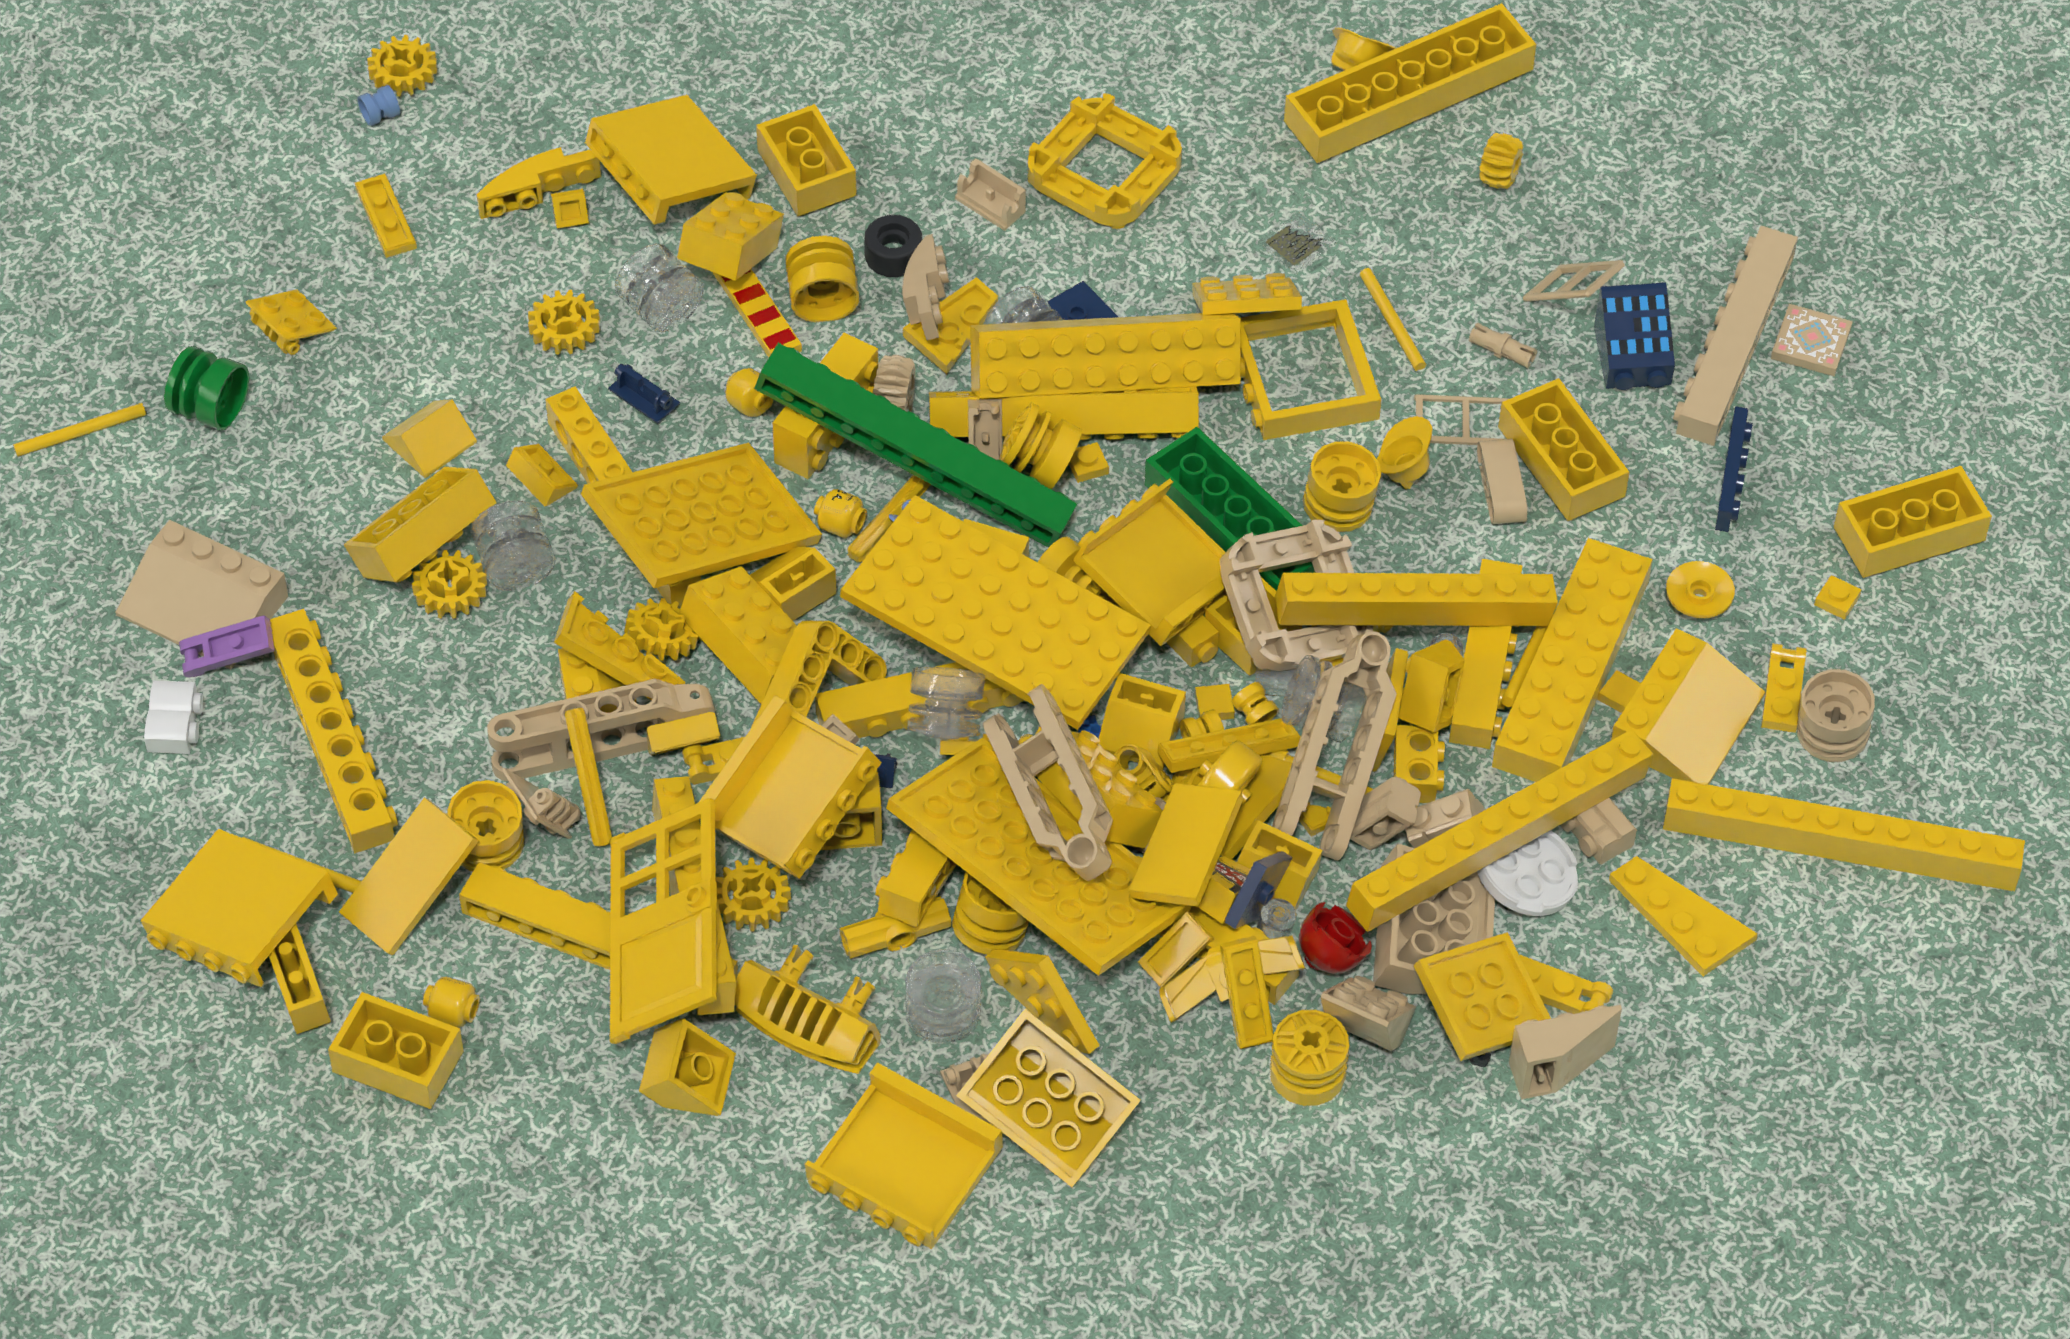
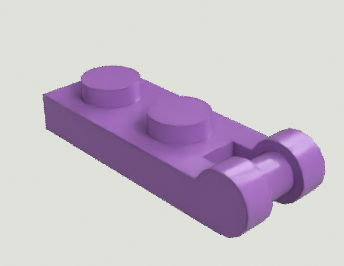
(226, 646)

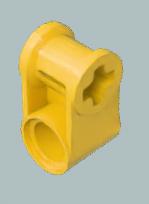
(1148, 772)

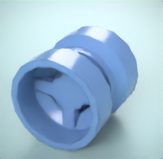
(378, 105)

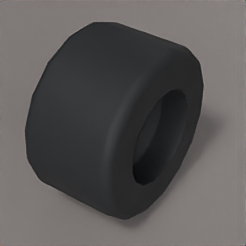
(887, 230)

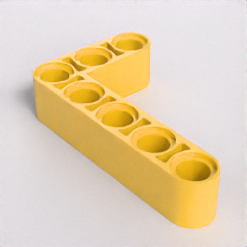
(813, 651)

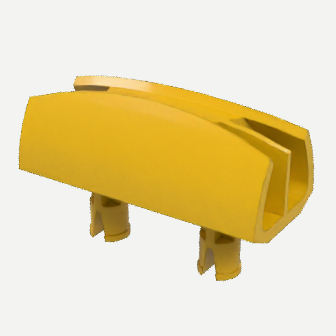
(804, 1019)

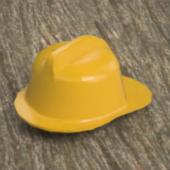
(1355, 49)
(1405, 450)

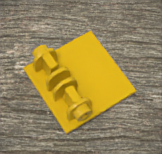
(288, 318)

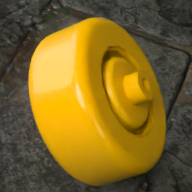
(1232, 769)

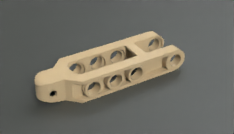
(1365, 667)
(542, 734)
(1021, 763)

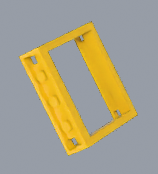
(1317, 416)

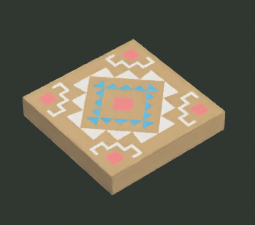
(1811, 340)

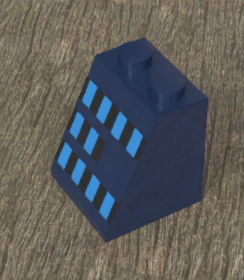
(1635, 336)

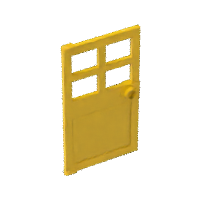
(668, 949)

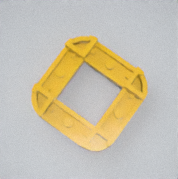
(1119, 204)

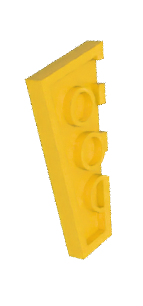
(602, 647)
(1683, 918)

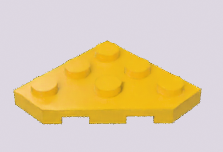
(1043, 993)

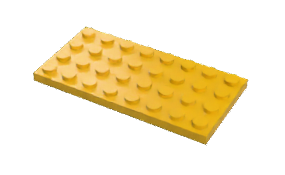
(994, 610)
(978, 824)

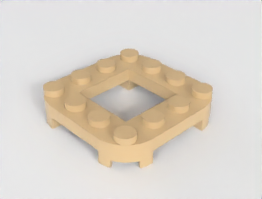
(1274, 550)

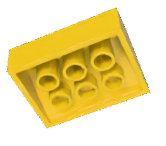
(1690, 709)
(1048, 1097)

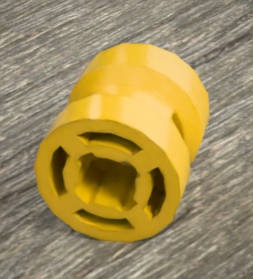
(1255, 704)
(1207, 723)

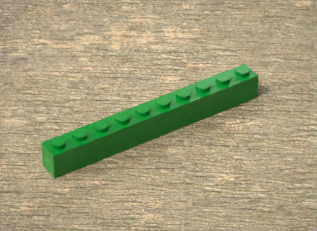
(915, 445)

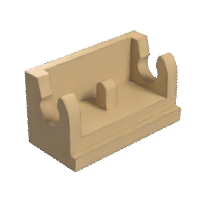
(991, 195)
(985, 426)

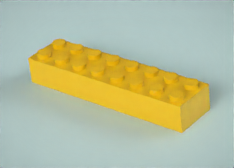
(1409, 82)
(1104, 354)
(1572, 661)

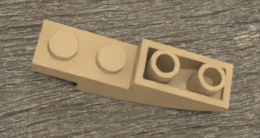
(925, 285)

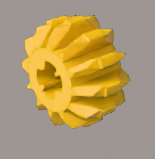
(1501, 160)

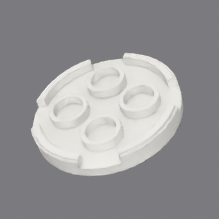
(1535, 877)

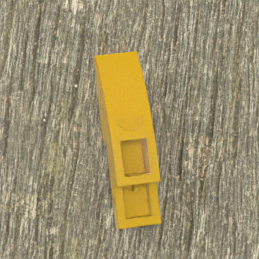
(525, 182)

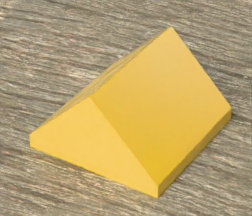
(431, 437)

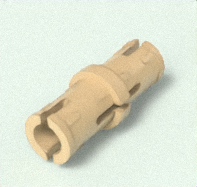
(1502, 345)

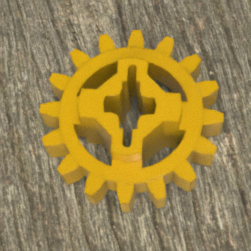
(402, 65)
(563, 322)
(432, 588)
(660, 629)
(752, 893)

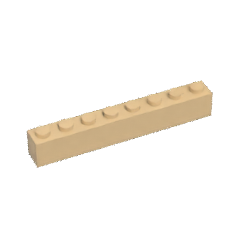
(1736, 335)

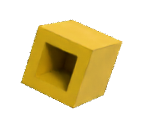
(1196, 642)

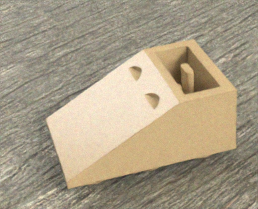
(1369, 1011)
(1558, 1049)

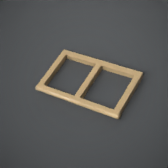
(1581, 271)
(1466, 439)

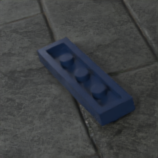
(1735, 459)

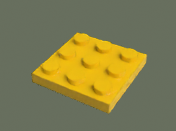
(1246, 294)
(1481, 994)

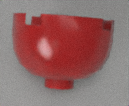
(1332, 940)

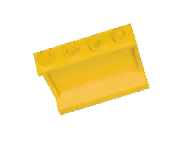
(667, 155)
(1155, 563)
(788, 787)
(234, 905)
(906, 1157)

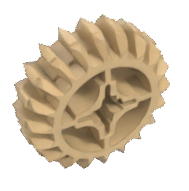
(896, 381)

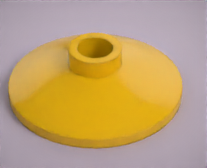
(1702, 579)

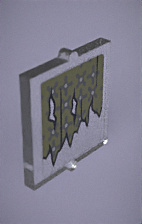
(1296, 243)

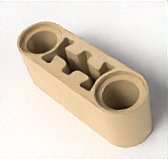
(1502, 481)

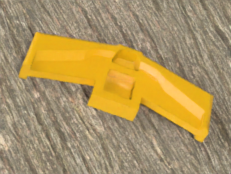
(1208, 975)

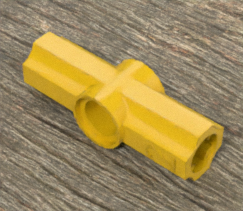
(891, 933)

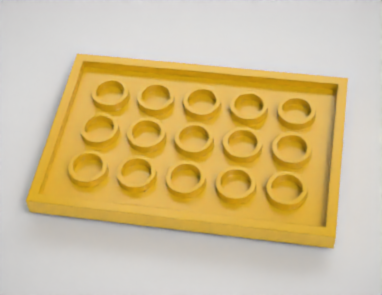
(700, 514)

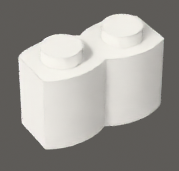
(172, 716)

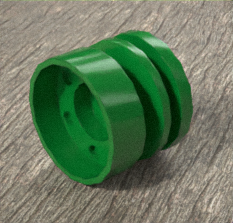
(206, 388)

